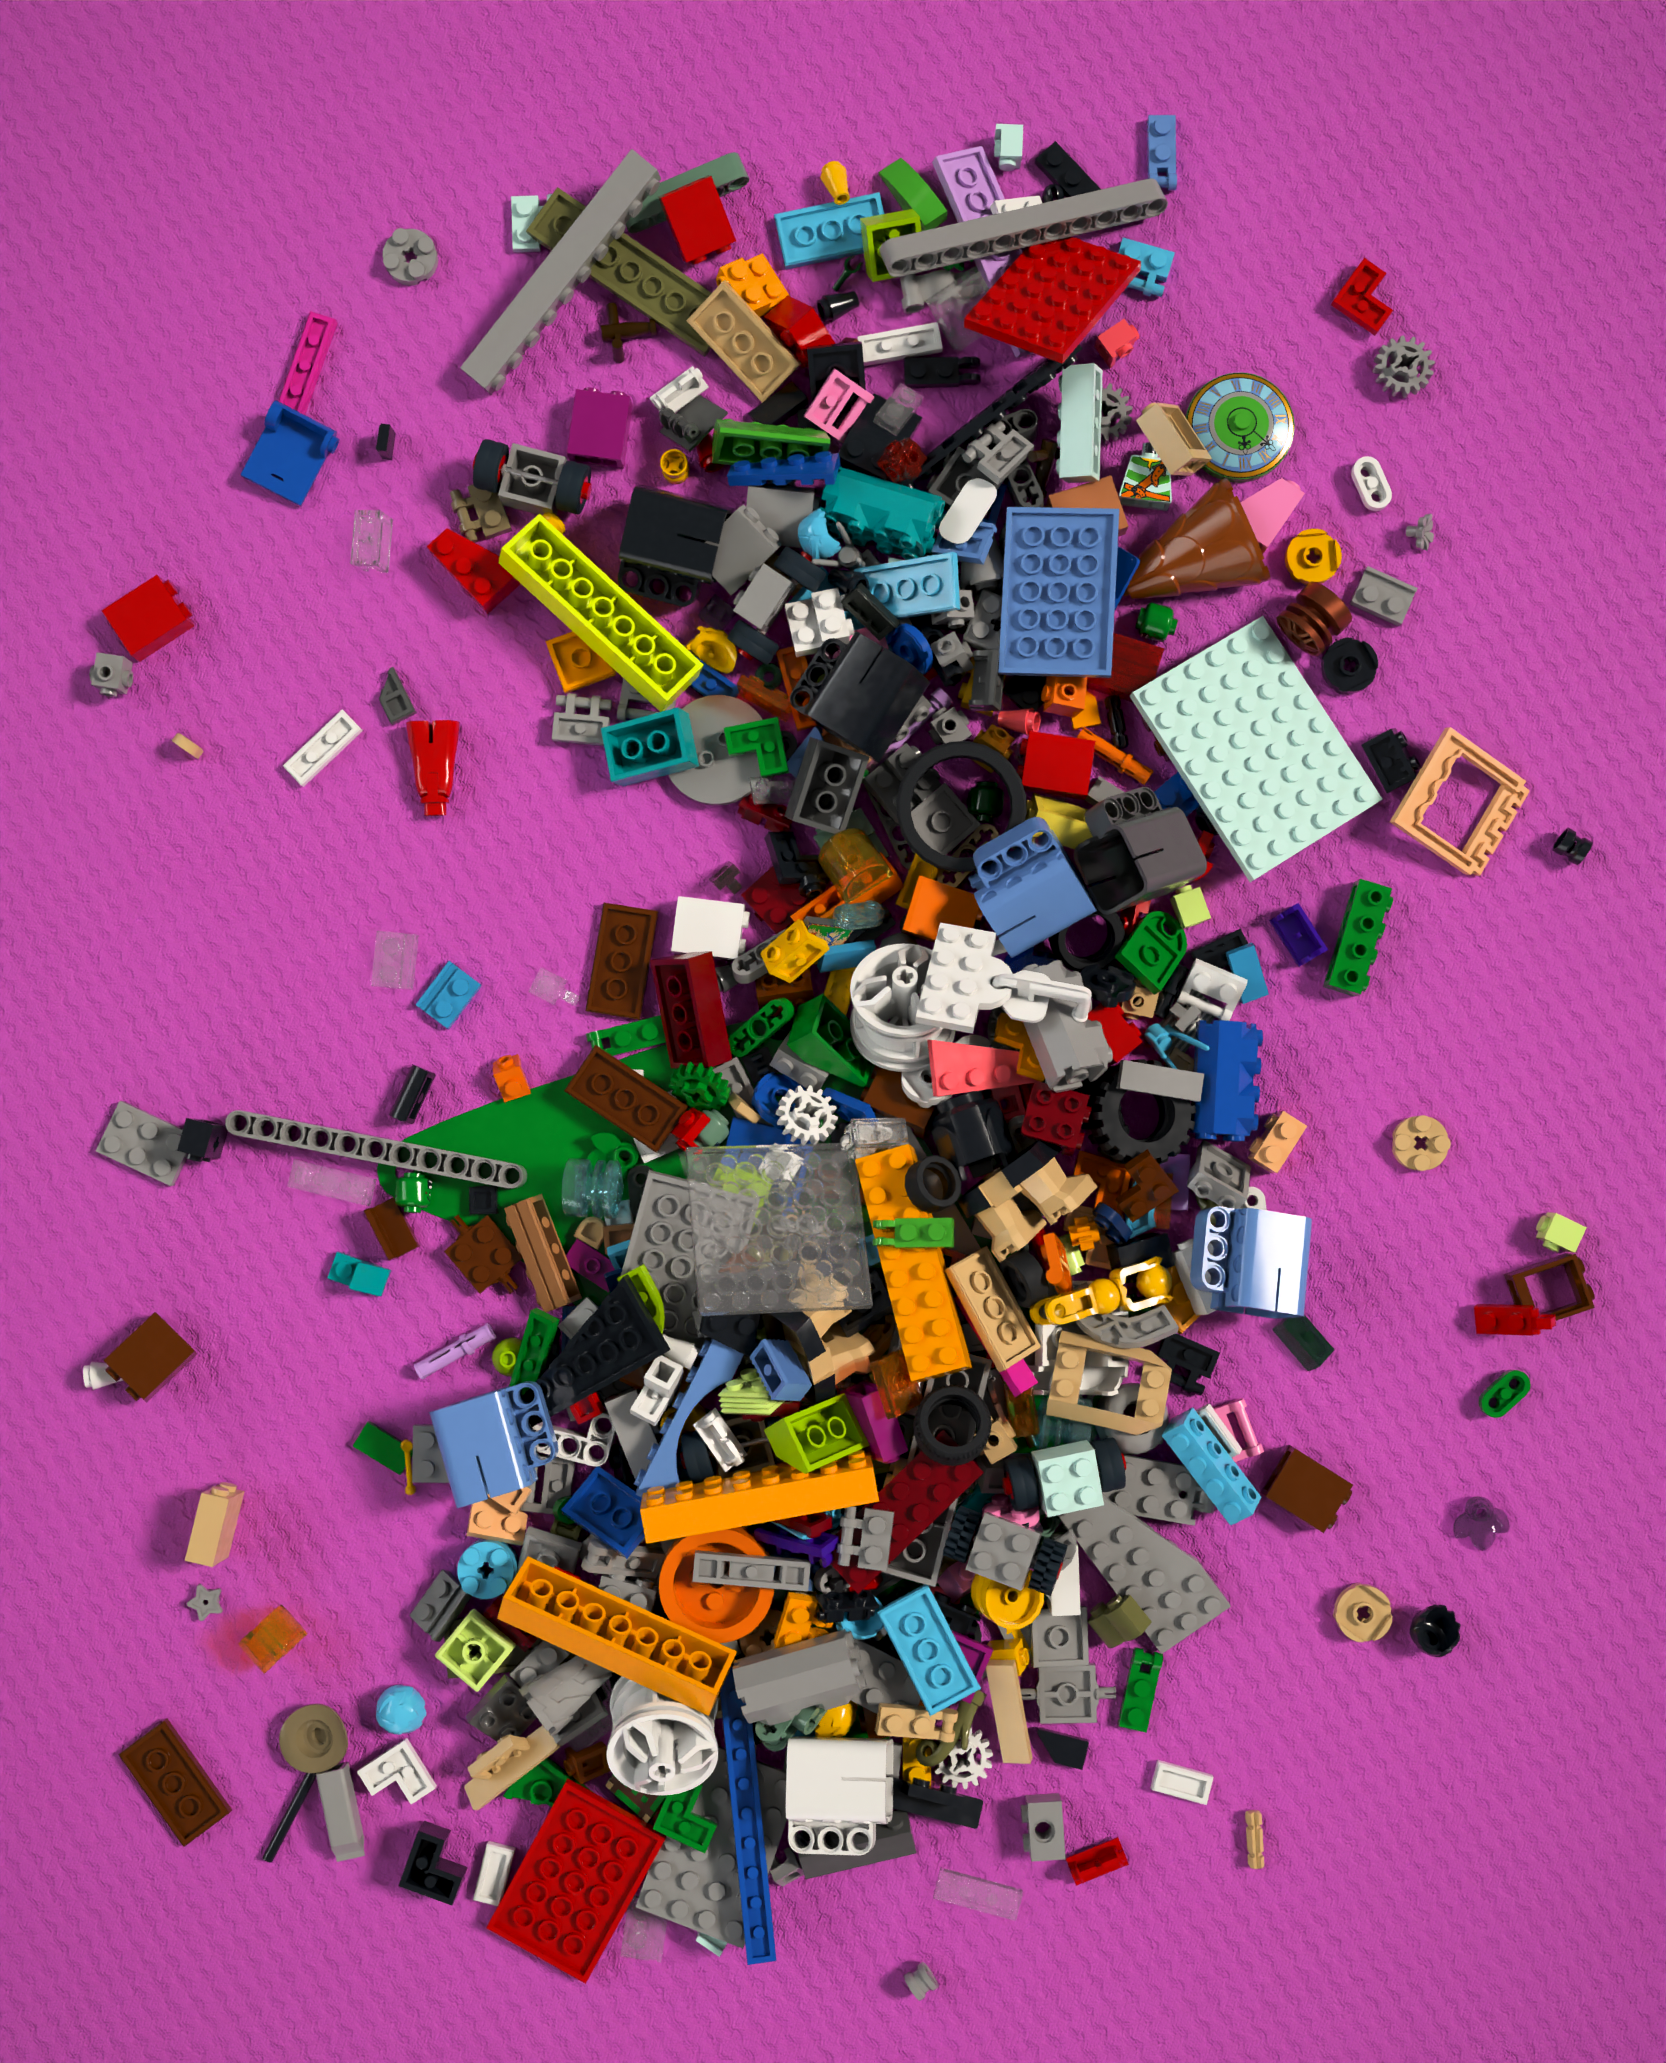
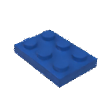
(608, 1511)

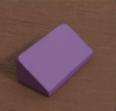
(1180, 1168)

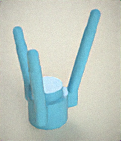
(1160, 1040)

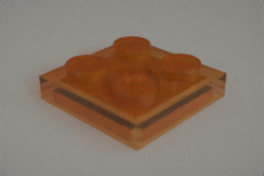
(773, 701)

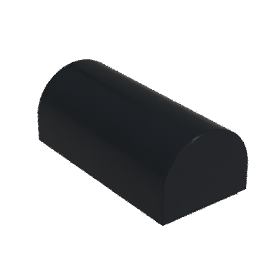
(412, 1094)

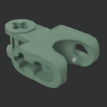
(805, 1722)

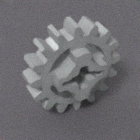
(1405, 355)
(1114, 410)

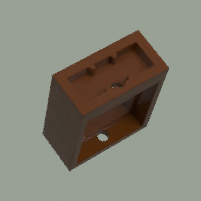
(1574, 1268)

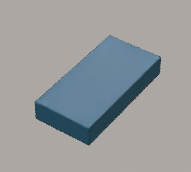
(845, 955)
(1245, 963)

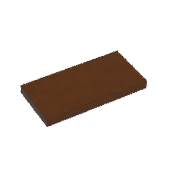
(622, 961)
(626, 1098)
(175, 1782)

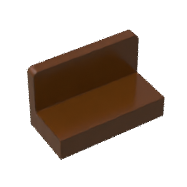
(392, 1229)

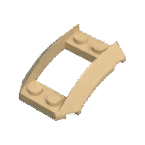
(1068, 1379)

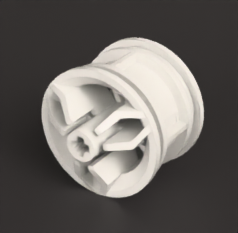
(885, 989)
(658, 1741)

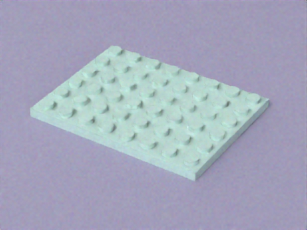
(1255, 748)

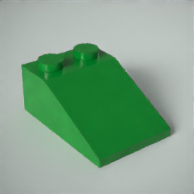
(824, 1041)

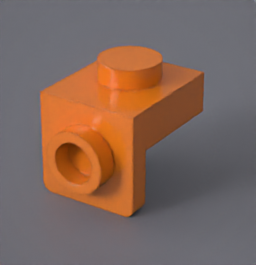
(510, 1077)

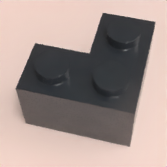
(427, 1870)

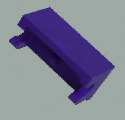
(1298, 935)

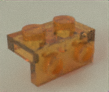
(1022, 1412)

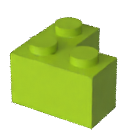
(880, 228)

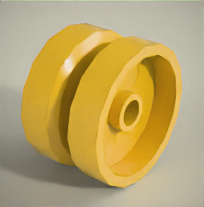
(1005, 1604)

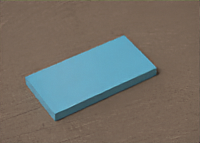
(824, 230)
(916, 585)
(928, 1649)

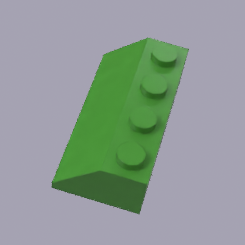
(756, 441)

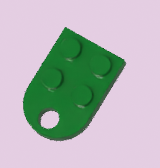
(1152, 952)

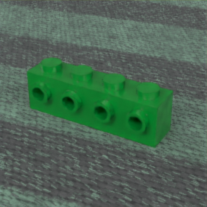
(1358, 937)

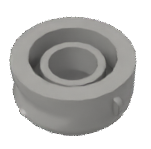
(1129, 1443)

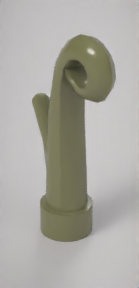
(962, 1728)

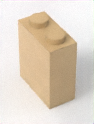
(214, 1524)

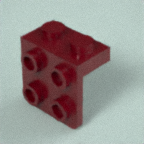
(1056, 1117)

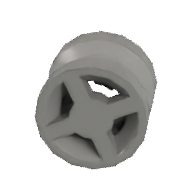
(921, 1981)

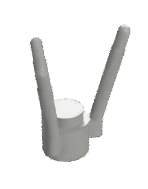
(848, 555)

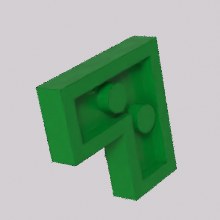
(764, 739)
(683, 1825)

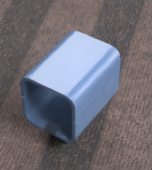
(1030, 889)
(1255, 1261)
(491, 1444)

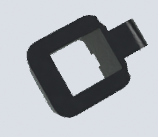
(667, 542)
(862, 693)

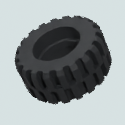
(1111, 1137)

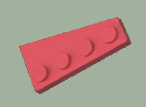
(972, 1068)

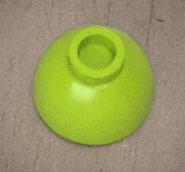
(505, 1355)

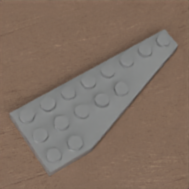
(1153, 1570)

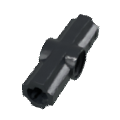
(951, 673)

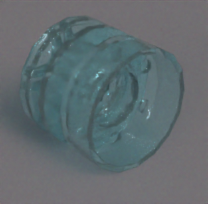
(589, 1188)
(1060, 1430)

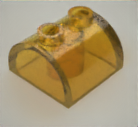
(853, 863)

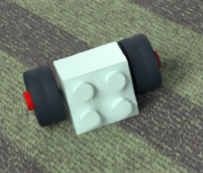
(1065, 1476)

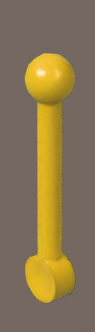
(407, 1446)

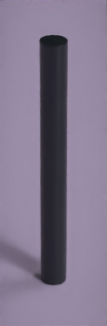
(289, 1817)

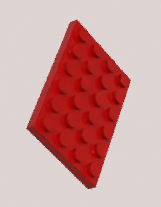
(1052, 296)
(576, 1881)

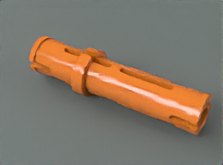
(1118, 758)

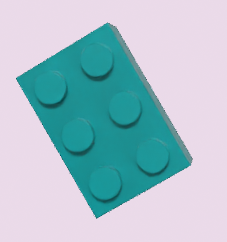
(650, 747)

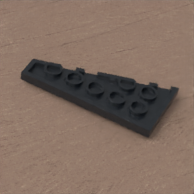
(603, 1350)

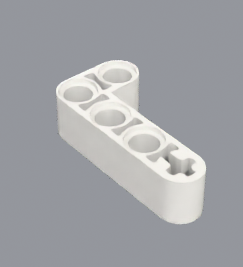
(584, 1442)

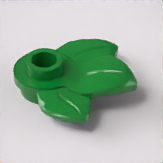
(609, 1147)

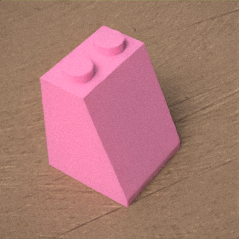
(1270, 509)

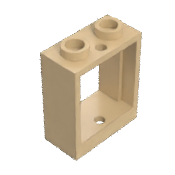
(1173, 439)

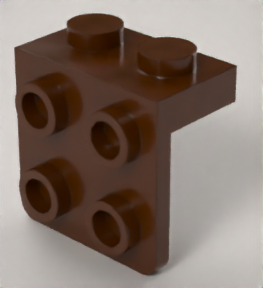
(771, 987)

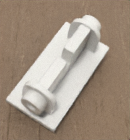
(680, 390)
(720, 1440)

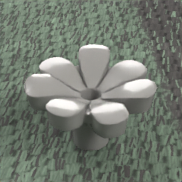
(1422, 532)

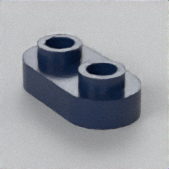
(1112, 1223)

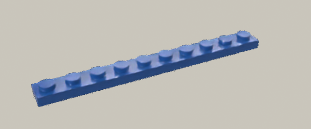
(747, 1827)

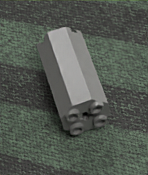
(1063, 1046)
(799, 1676)

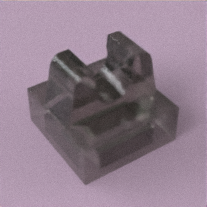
(726, 877)

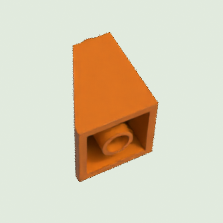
(937, 903)

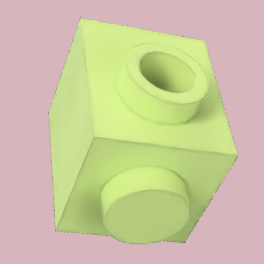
(1559, 1232)

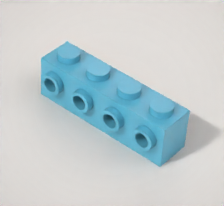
(1211, 1466)

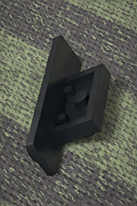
(936, 1803)

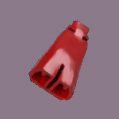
(433, 758)

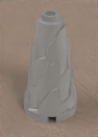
(563, 1691)

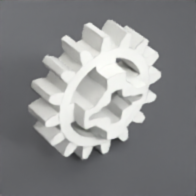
(806, 1116)
(971, 1764)

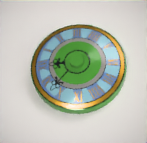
(1242, 426)

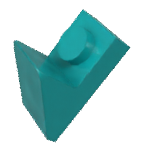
(359, 1274)

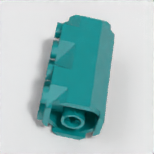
(878, 510)

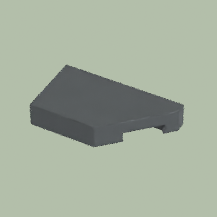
(395, 699)

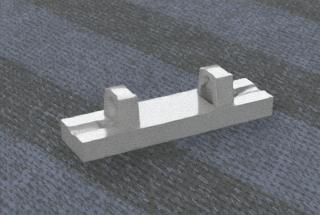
(751, 1570)

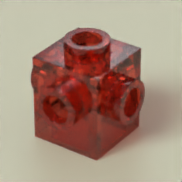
(902, 460)

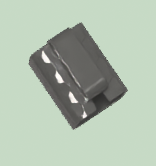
(1124, 837)

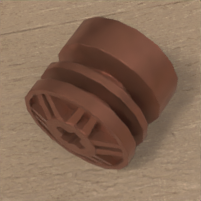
(1314, 618)

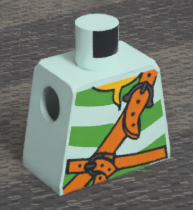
(1146, 481)

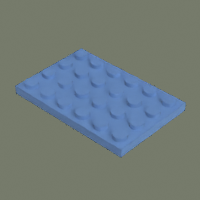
(1059, 592)

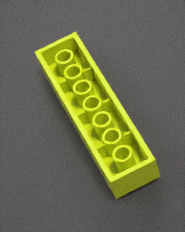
(600, 613)

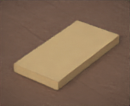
(743, 341)
(992, 1309)

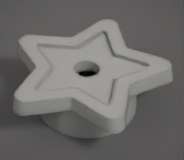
(211, 1596)

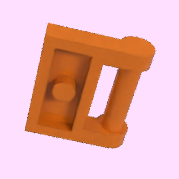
(1059, 1271)

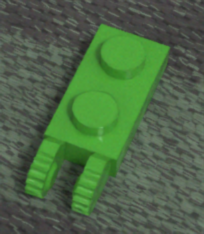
(917, 1233)

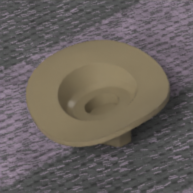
(313, 1739)

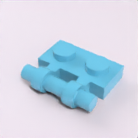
(1154, 265)

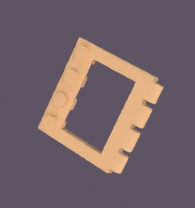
(1424, 791)

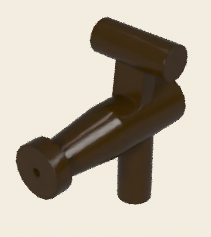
(617, 331)
(1045, 460)

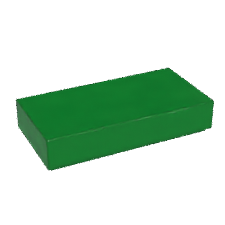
(382, 1447)

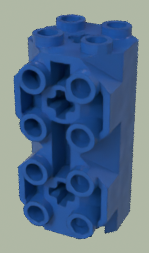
(1228, 1084)

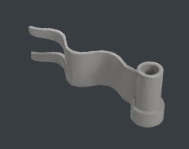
(920, 288)

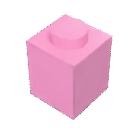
(956, 1581)

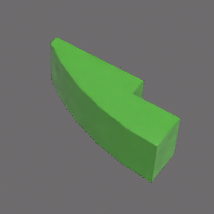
(914, 193)

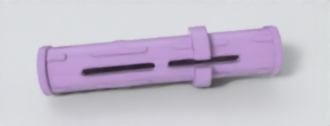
(454, 1351)

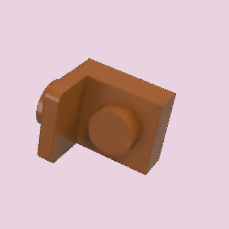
(586, 1763)

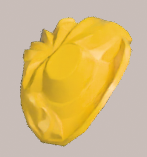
(714, 649)

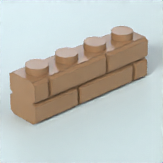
(542, 1253)

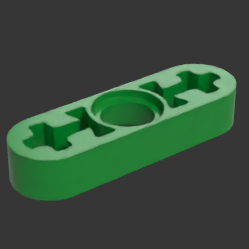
(772, 1027)

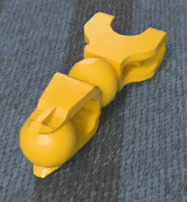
(1107, 1294)

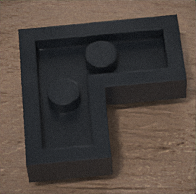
(787, 861)

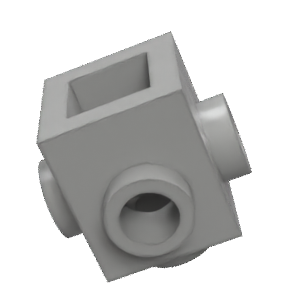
(957, 618)
(111, 674)
(955, 719)

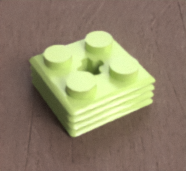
(747, 1395)
(478, 1668)

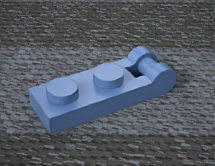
(1162, 150)

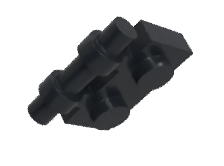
(1190, 1355)

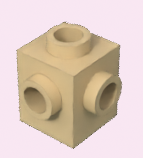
(1142, 1005)
(1004, 1446)

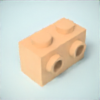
(1276, 1142)

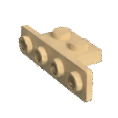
(506, 1764)

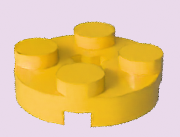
(1323, 545)

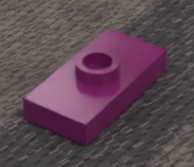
(589, 1263)

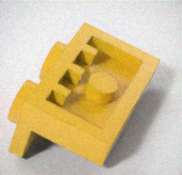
(793, 952)

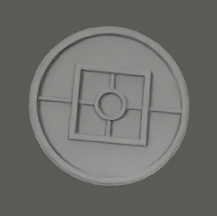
(719, 776)

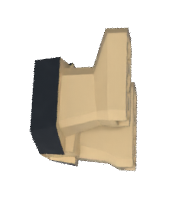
(1041, 1181)
(821, 1348)

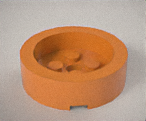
(707, 1609)

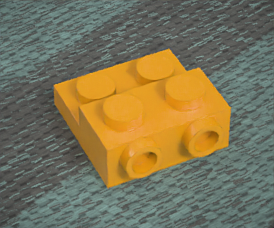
(754, 283)

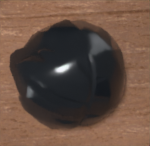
(1435, 1630)

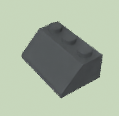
(826, 786)

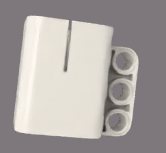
(839, 1789)

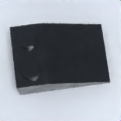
(868, 441)

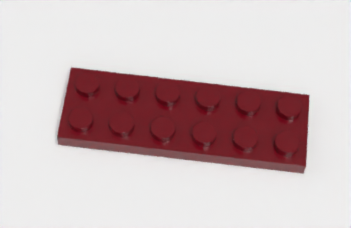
(918, 1498)

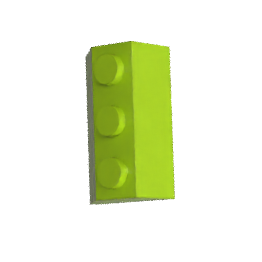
(817, 1435)

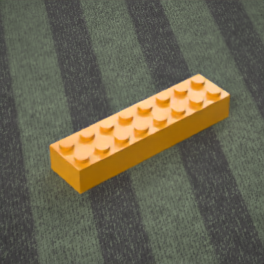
(913, 1276)
(756, 1497)
(617, 1635)

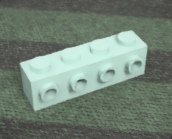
(1080, 423)

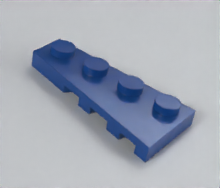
(781, 472)

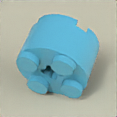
(476, 1579)

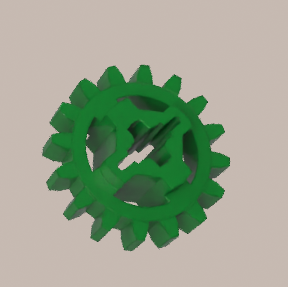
(699, 1087)

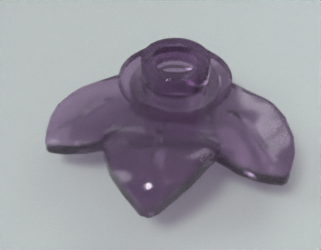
(1482, 1526)

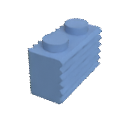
(780, 1370)

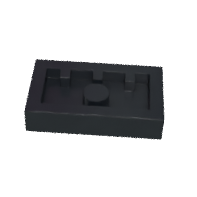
(1392, 759)

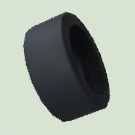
(918, 1193)
(1025, 1278)

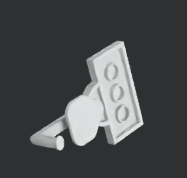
(968, 979)

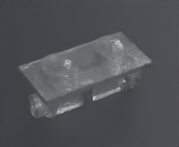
(771, 789)

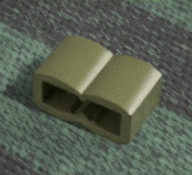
(1118, 1620)

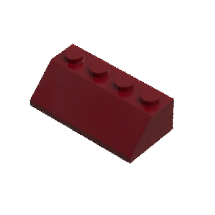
(691, 1009)

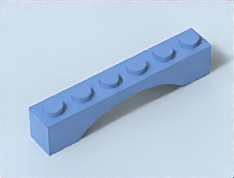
(714, 1369)

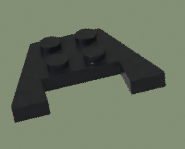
(733, 1331)

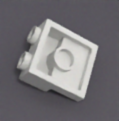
(818, 620)

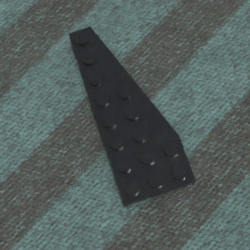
(994, 412)

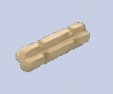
(1254, 1837)

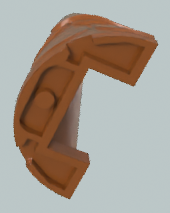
(1202, 550)

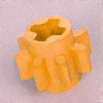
(1084, 1233)

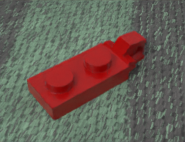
(1511, 1319)

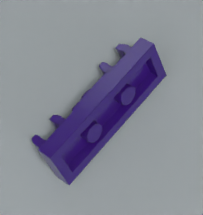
(816, 1548)

